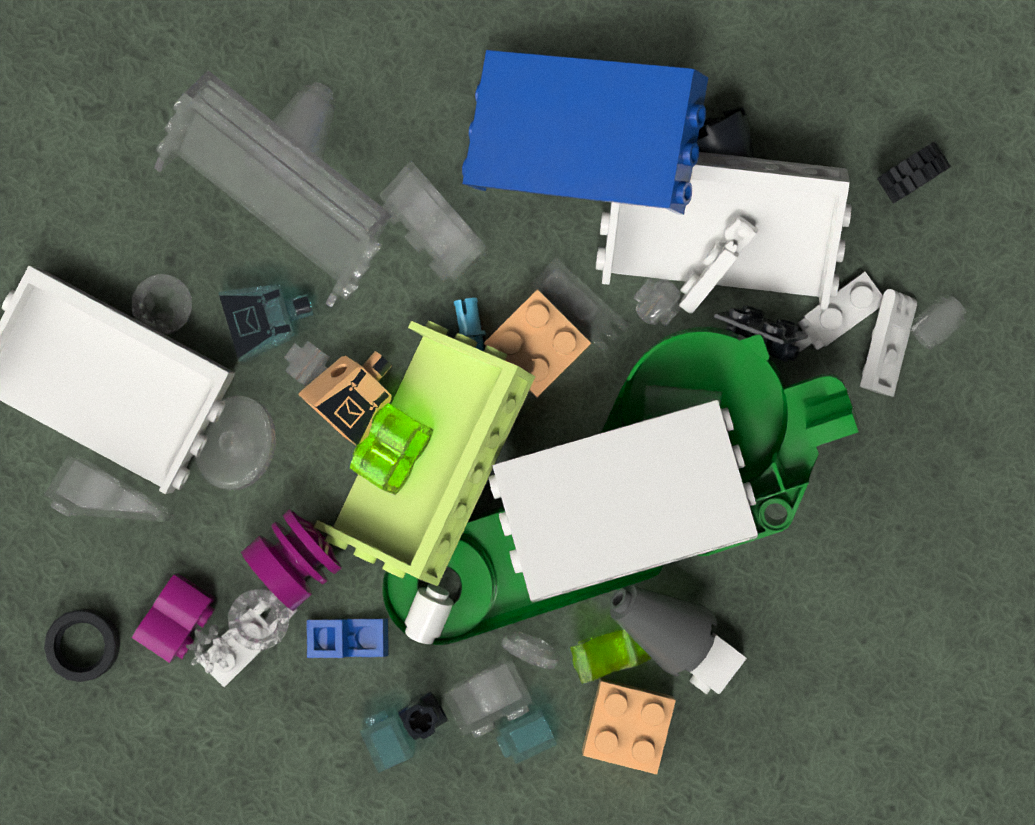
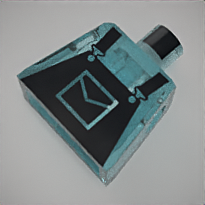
(262, 318)

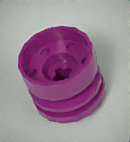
(291, 559)

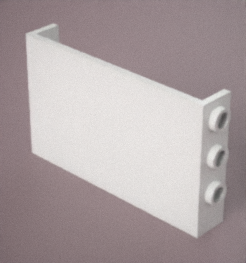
(790, 204)
(107, 379)
(624, 501)

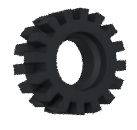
(913, 172)

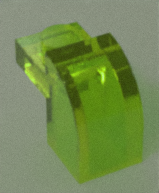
(605, 654)

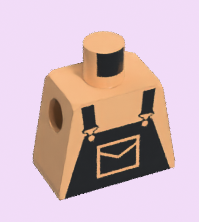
(349, 395)

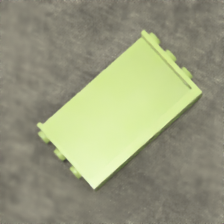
(471, 406)

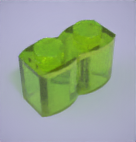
(391, 448)

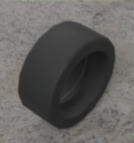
(57, 660)

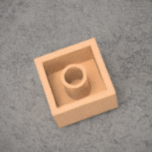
(539, 341)
(628, 726)

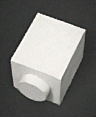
(717, 667)

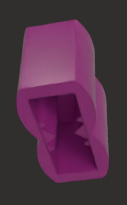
(174, 617)

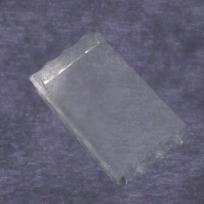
(276, 180)

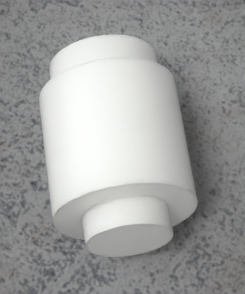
(428, 614)

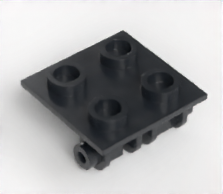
(778, 336)

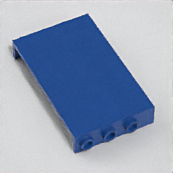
(586, 129)

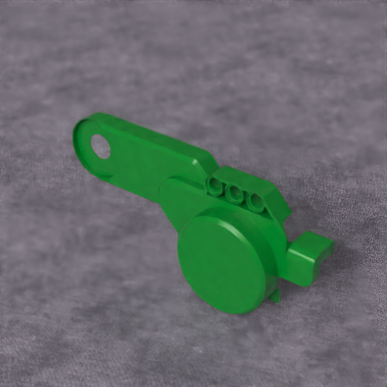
(771, 425)

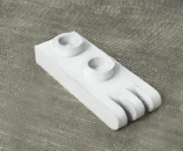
(888, 343)

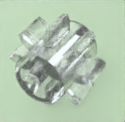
(657, 301)
(306, 362)
(204, 656)

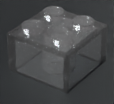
(488, 697)

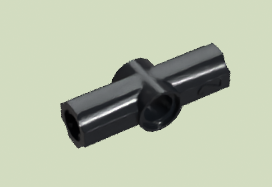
(422, 716)

